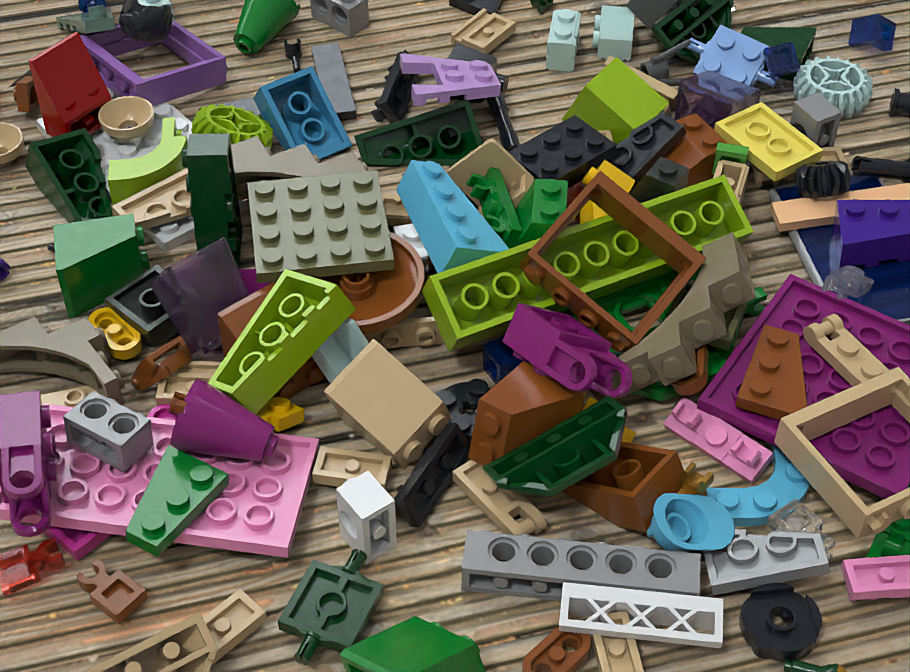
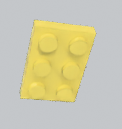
(772, 141)

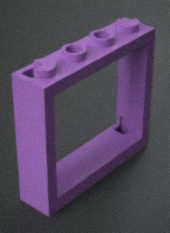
(206, 68)

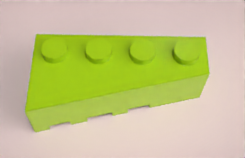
(281, 338)

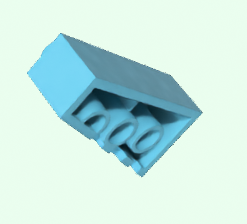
(445, 217)

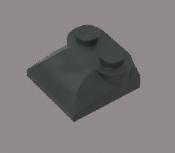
(142, 309)

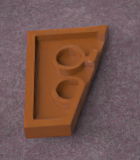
(774, 376)

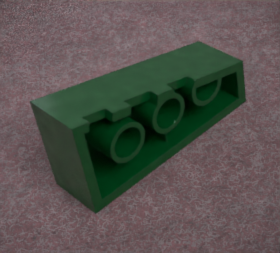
(213, 191)

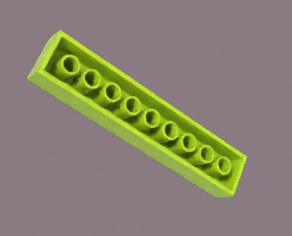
(595, 256)

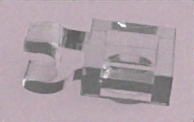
(798, 518)

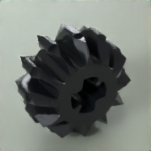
(823, 179)

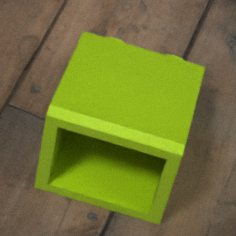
(617, 101)

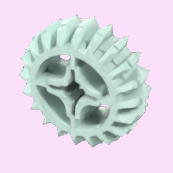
(836, 80)

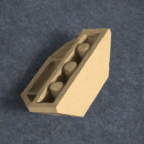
(176, 649)

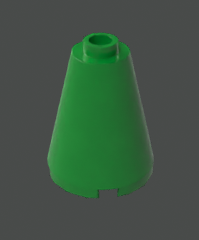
(262, 22)

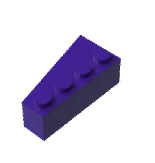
(871, 231)

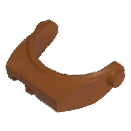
(150, 373)

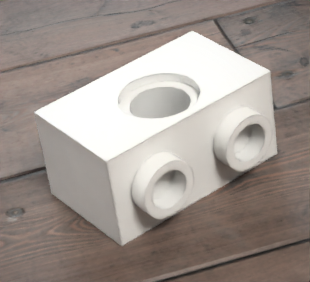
(366, 516)

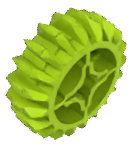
(232, 120)

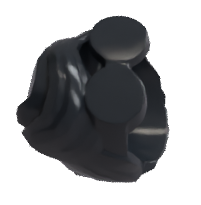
(144, 22)

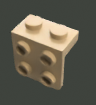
(492, 155)

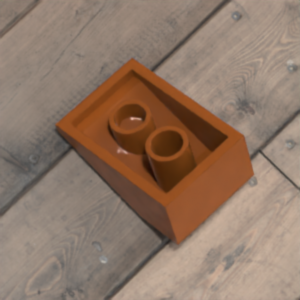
(696, 149)
(630, 485)

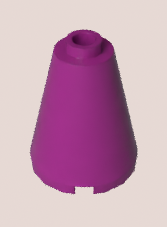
(221, 426)

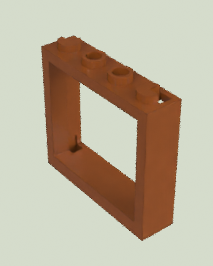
(640, 224)

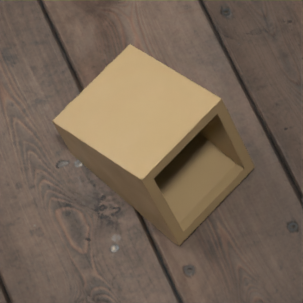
(387, 404)

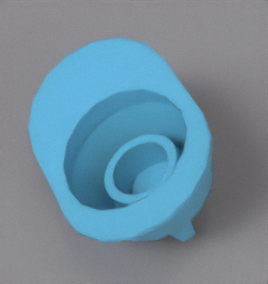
(690, 523)

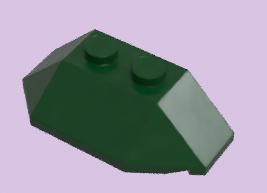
(693, 20)
(563, 452)

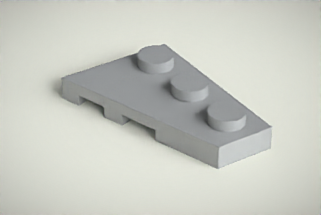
(765, 560)

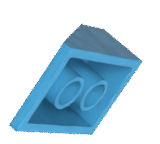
(302, 114)

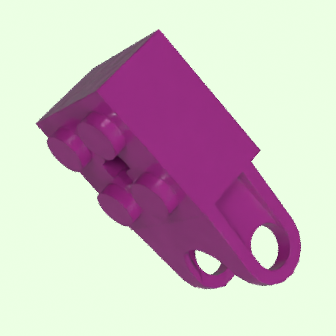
(566, 351)
(26, 460)

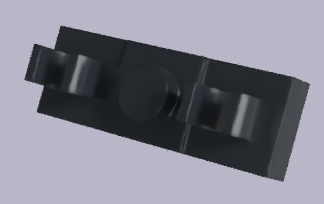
(396, 93)
(432, 475)

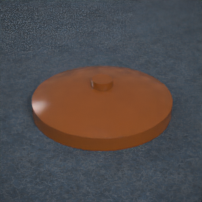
(385, 295)

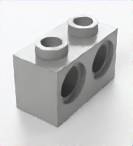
(343, 15)
(108, 431)

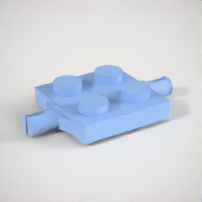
(733, 57)

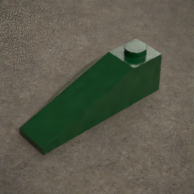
(434, 136)
(70, 175)

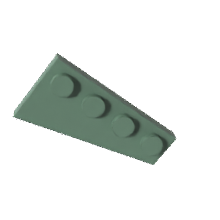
(94, 20)

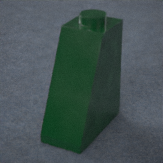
(802, 38)

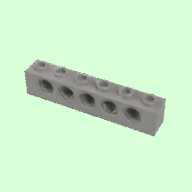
(526, 578)

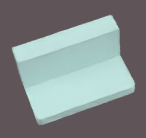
(340, 349)

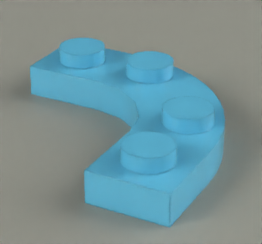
(755, 504)

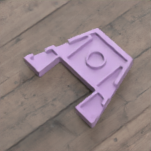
(453, 78)

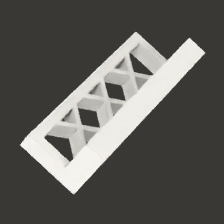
(645, 609)

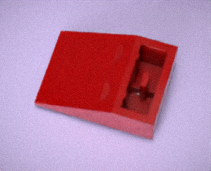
(68, 87)

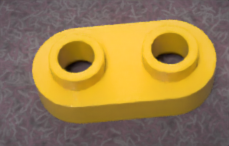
(122, 339)

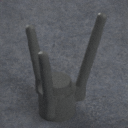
(658, 67)

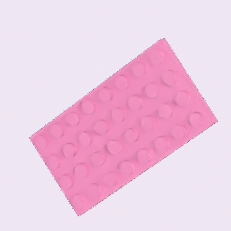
(250, 515)

